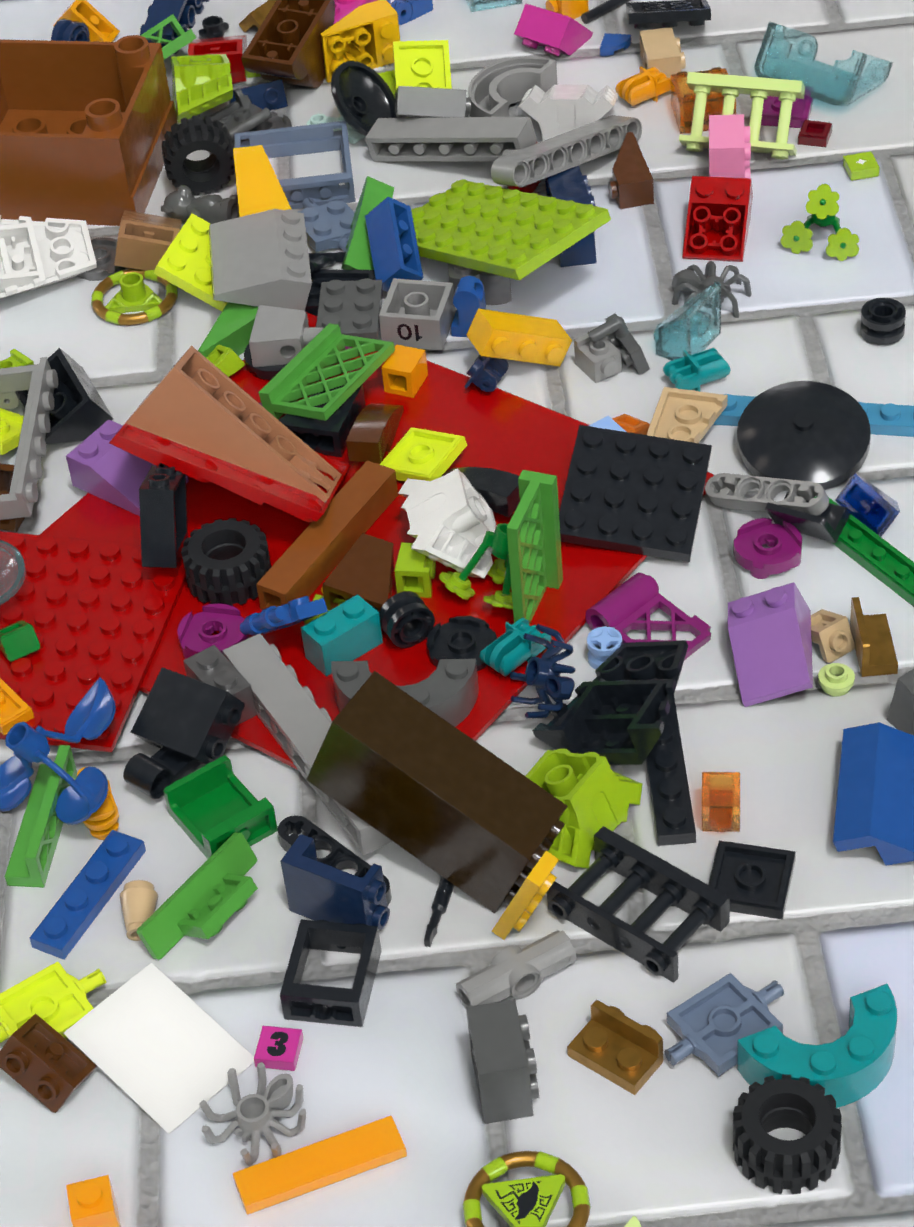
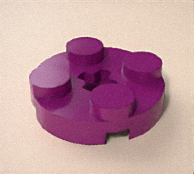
(761, 561)
(196, 630)

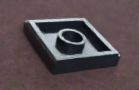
(753, 878)

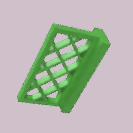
(315, 364)
(534, 543)

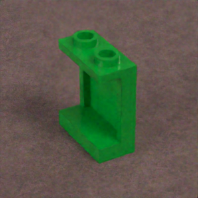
(215, 805)

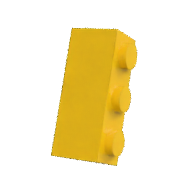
(518, 337)

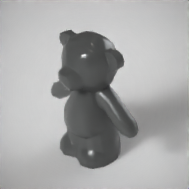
(211, 207)

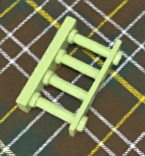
(758, 89)

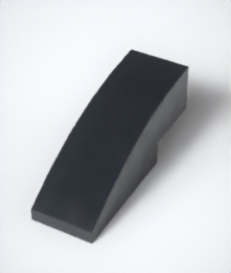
(496, 487)

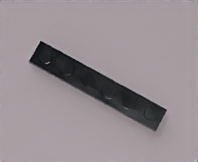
(670, 786)

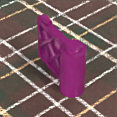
(637, 600)

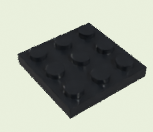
(668, 13)

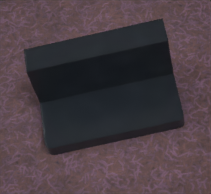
(823, 526)

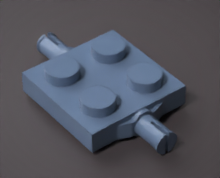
(327, 224)
(718, 1018)

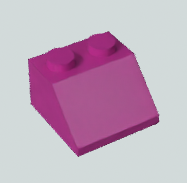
(550, 30)

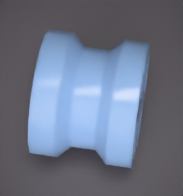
(602, 644)

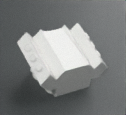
(566, 107)
(449, 521)

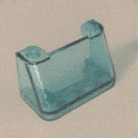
(792, 55)

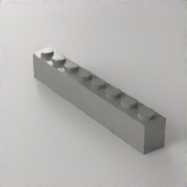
(295, 724)

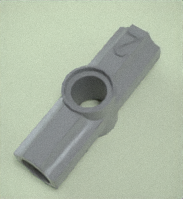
(517, 970)

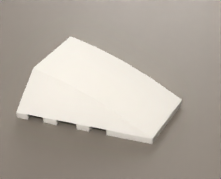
(42, 253)

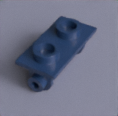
(266, 95)
(487, 372)

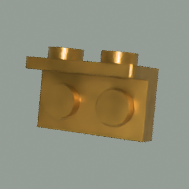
(618, 1048)

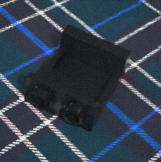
(188, 717)

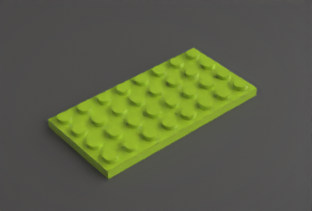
(500, 228)

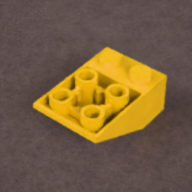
(362, 37)

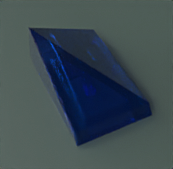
(868, 504)

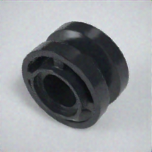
(883, 321)
(406, 619)

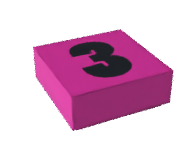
(279, 1047)

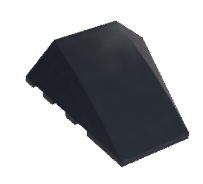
(622, 707)

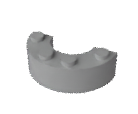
(507, 83)

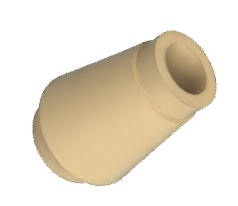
(137, 904)

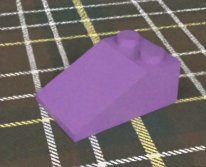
(107, 469)
(771, 643)

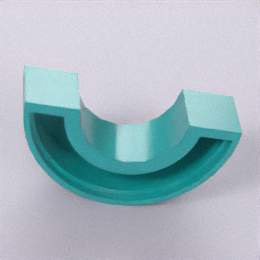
(845, 1067)

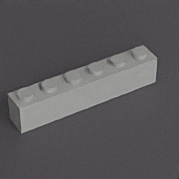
(447, 138)

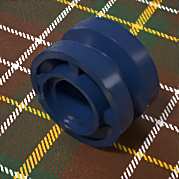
(70, 31)

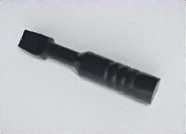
(438, 907)

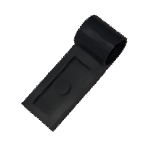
(157, 772)

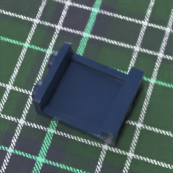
(330, 893)

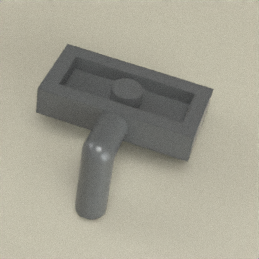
(619, 336)

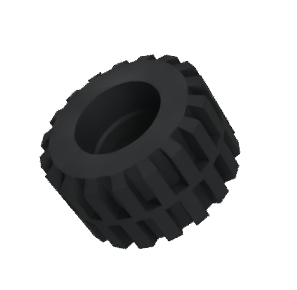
(195, 136)
(225, 561)
(786, 1162)

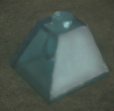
(691, 325)

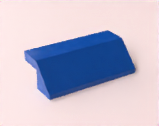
(876, 792)

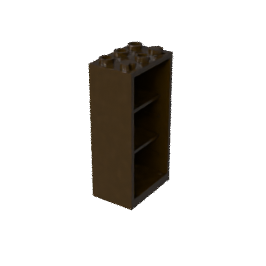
(436, 792)

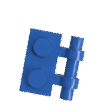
(283, 616)

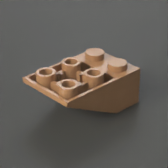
(144, 239)

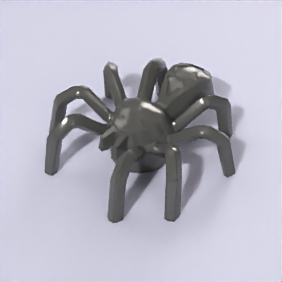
(688, 281)

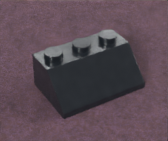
(76, 402)

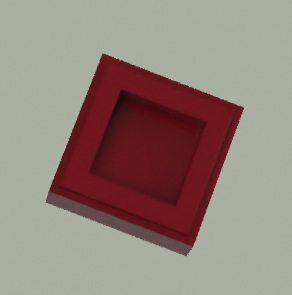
(815, 133)

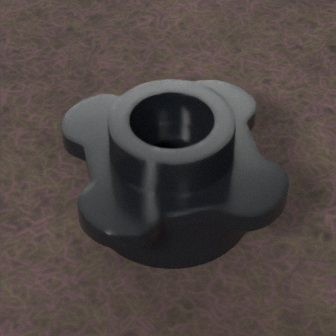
(213, 27)

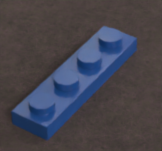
(87, 894)

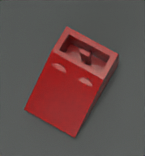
(231, 46)
(718, 218)

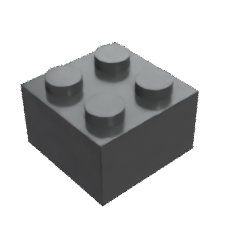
(502, 1061)

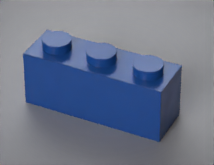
(393, 242)

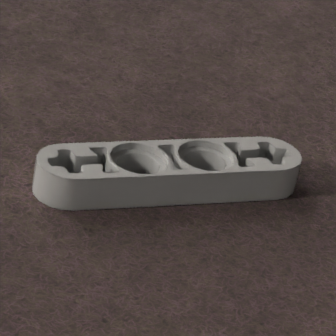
(767, 491)

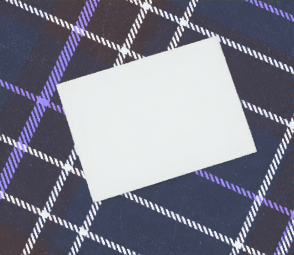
(159, 1047)

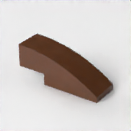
(373, 432)

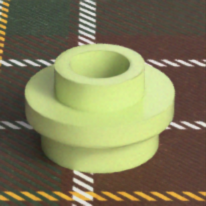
(836, 679)

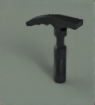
(321, 260)

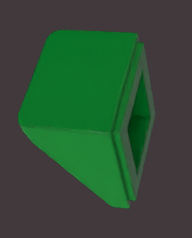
(18, 640)

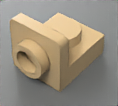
(832, 634)

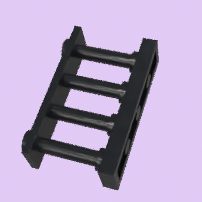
(657, 876)

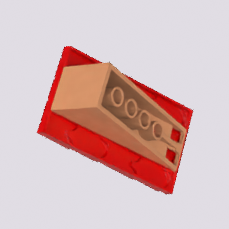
(225, 437)

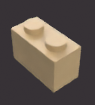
(661, 50)

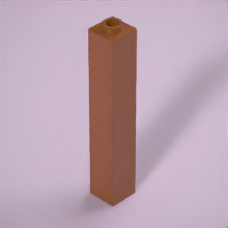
(330, 538)

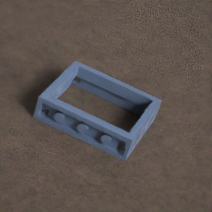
(308, 140)

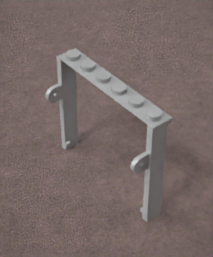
(36, 423)

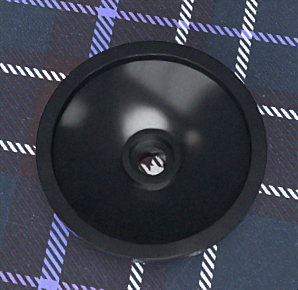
(361, 95)

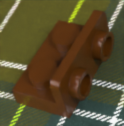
(44, 1063)

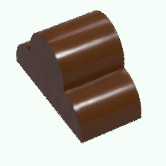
(290, 43)

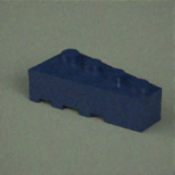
(183, 11)
(574, 186)

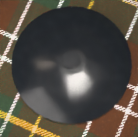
(804, 434)

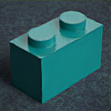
(342, 634)

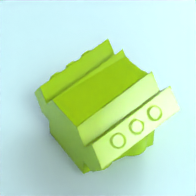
(200, 83)
(593, 796)

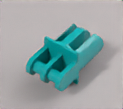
(696, 369)
(511, 648)

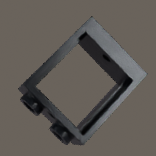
(163, 516)
(342, 1005)

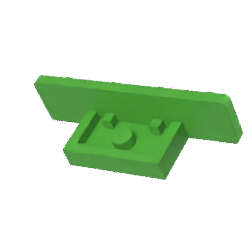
(203, 899)

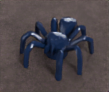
(545, 674)

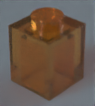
(721, 801)

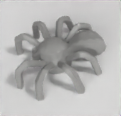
(257, 1113)

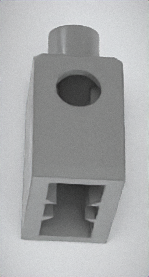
(279, 335)

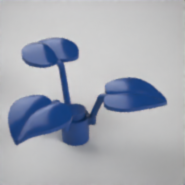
(30, 745)

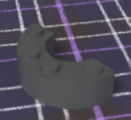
(447, 691)

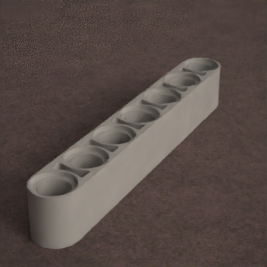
(564, 151)

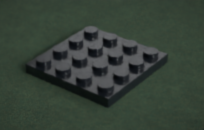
(634, 493)

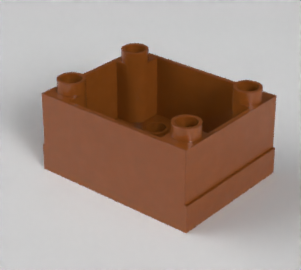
(81, 128)

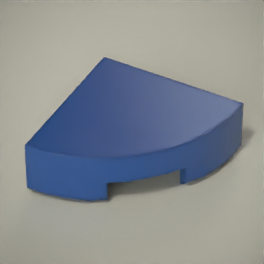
(614, 42)

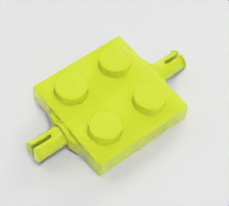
(52, 996)

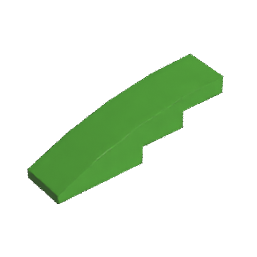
(358, 247)

